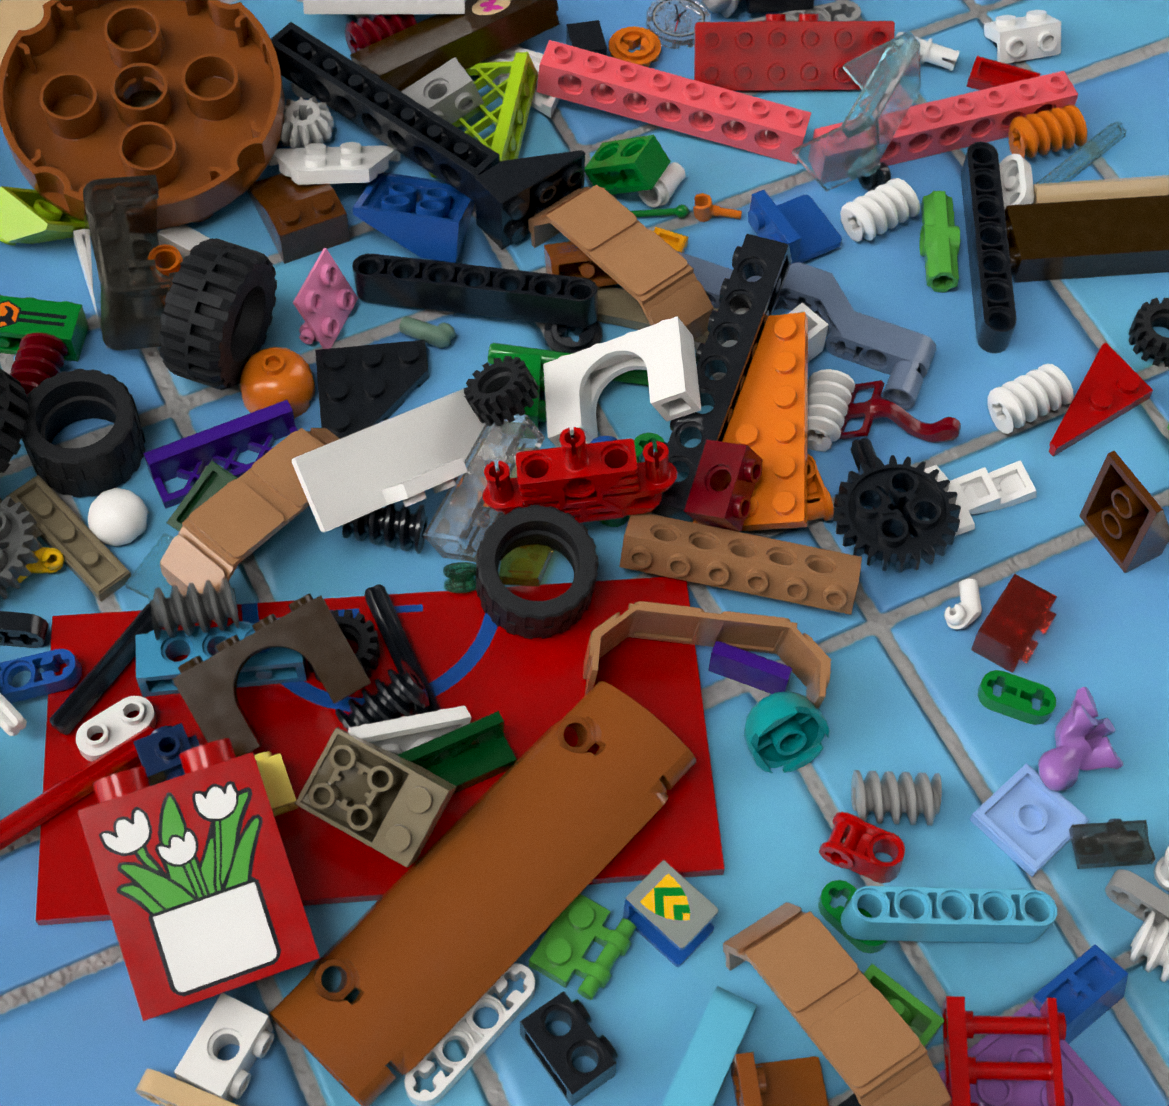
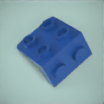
(795, 223)

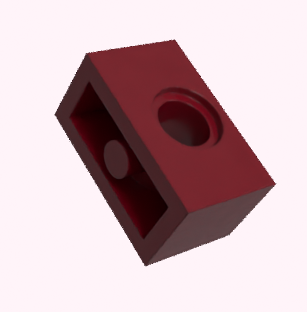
(718, 466)

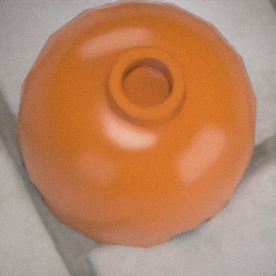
(277, 376)

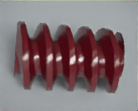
(375, 28)
(38, 359)

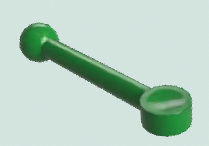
(681, 211)

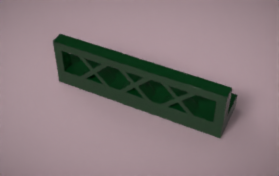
(467, 753)

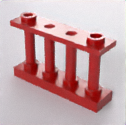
(965, 1070)

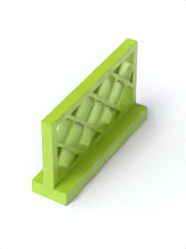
(512, 114)

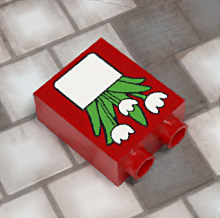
(196, 879)

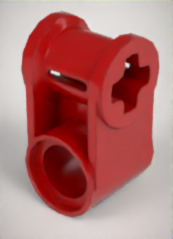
(860, 846)

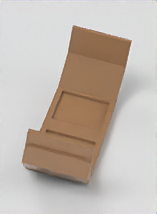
(628, 254)
(241, 515)
(702, 628)
(839, 1009)

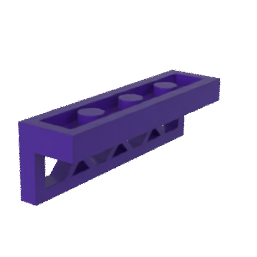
(217, 445)

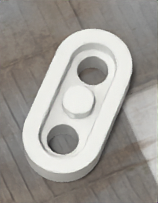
(1016, 180)
(114, 726)

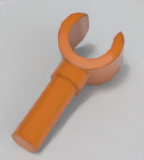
(705, 210)

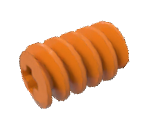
(1047, 131)

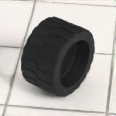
(76, 397)
(541, 527)

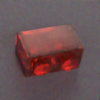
(1013, 624)

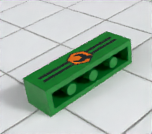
(32, 315)

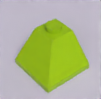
(32, 219)

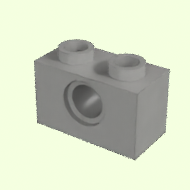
(446, 92)

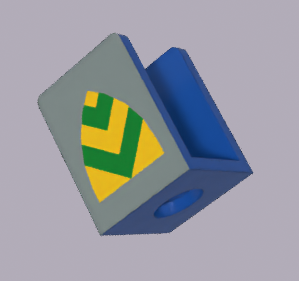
(670, 913)

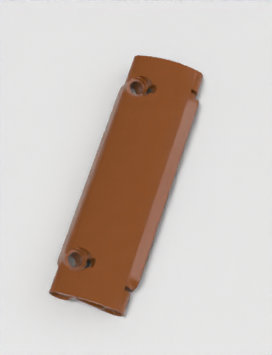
(484, 892)

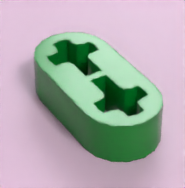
(1016, 697)
(833, 916)

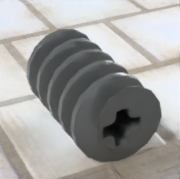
(194, 608)

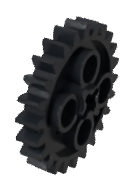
(896, 513)

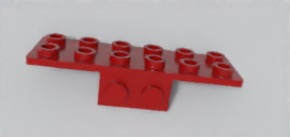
(784, 52)

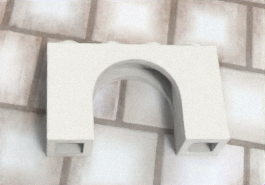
(579, 378)

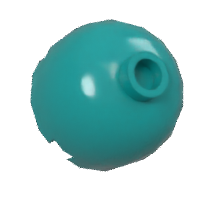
(785, 731)

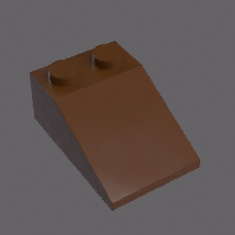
(299, 216)
(1125, 516)

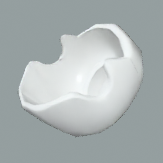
(117, 517)

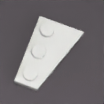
(410, 731)

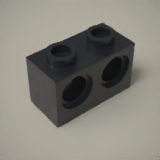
(559, 1052)

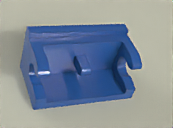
(1085, 990)

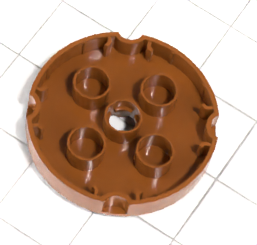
(203, 138)

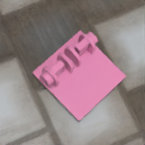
(324, 302)

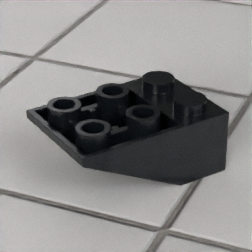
(521, 189)

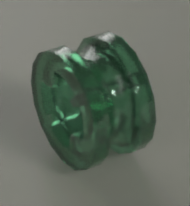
(460, 577)

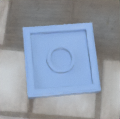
(1028, 820)

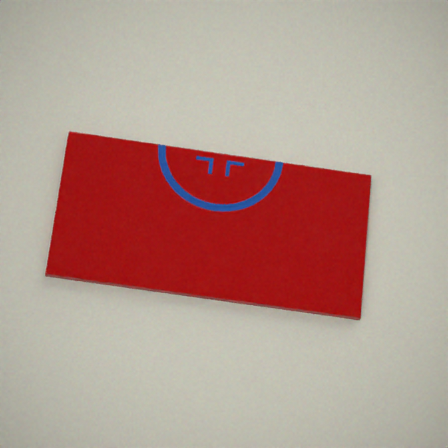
(465, 664)

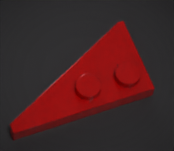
(1103, 396)

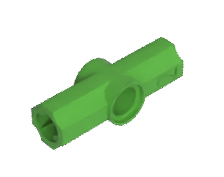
(939, 241)

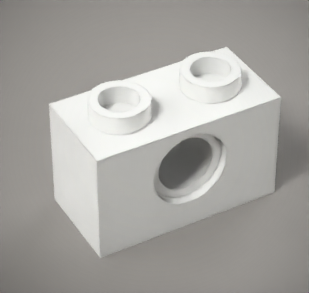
(226, 1024)

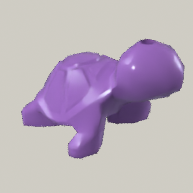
(1079, 745)

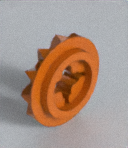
(630, 38)

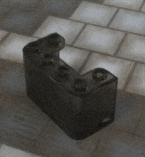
(118, 240)

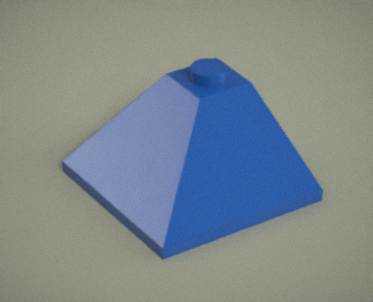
(417, 214)

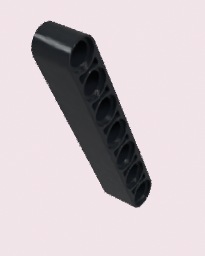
(988, 248)
(476, 290)

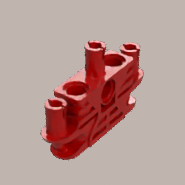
(583, 479)

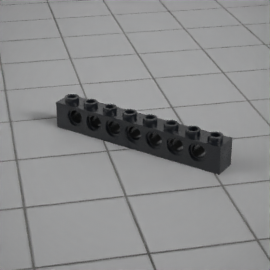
(382, 110)
(755, 258)

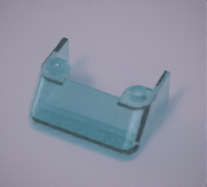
(889, 87)

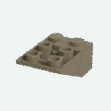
(375, 796)

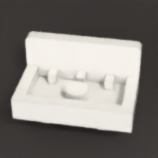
(1025, 37)

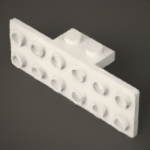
(389, 461)

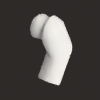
(968, 609)

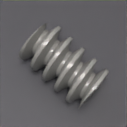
(896, 796)

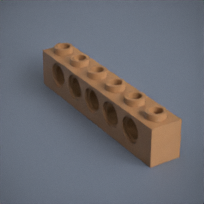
(741, 562)

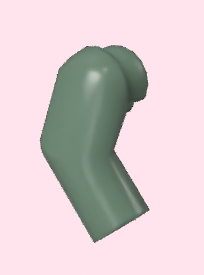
(435, 335)

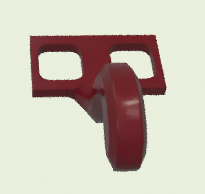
(877, 407)

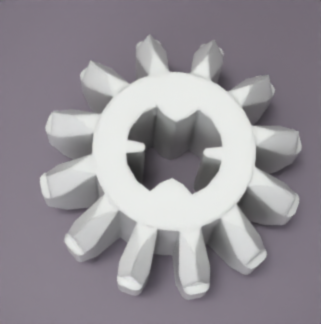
(306, 123)

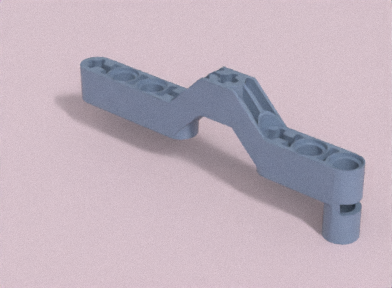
(850, 334)

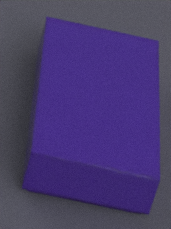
(749, 668)

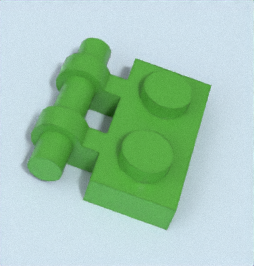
(569, 941)

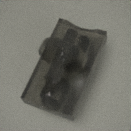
(1111, 844)

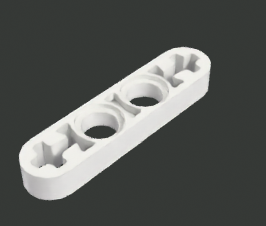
(476, 1038)

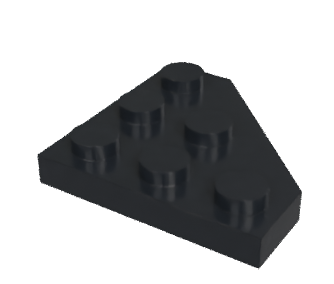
(367, 383)

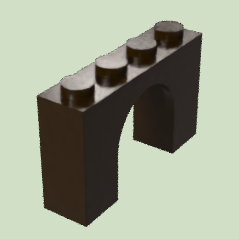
(211, 684)

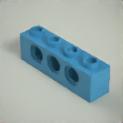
(157, 669)

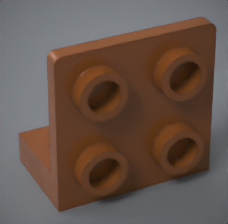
(778, 1082)

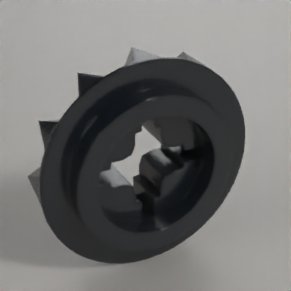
(557, 338)

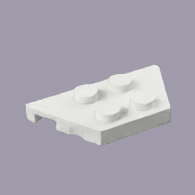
(334, 164)

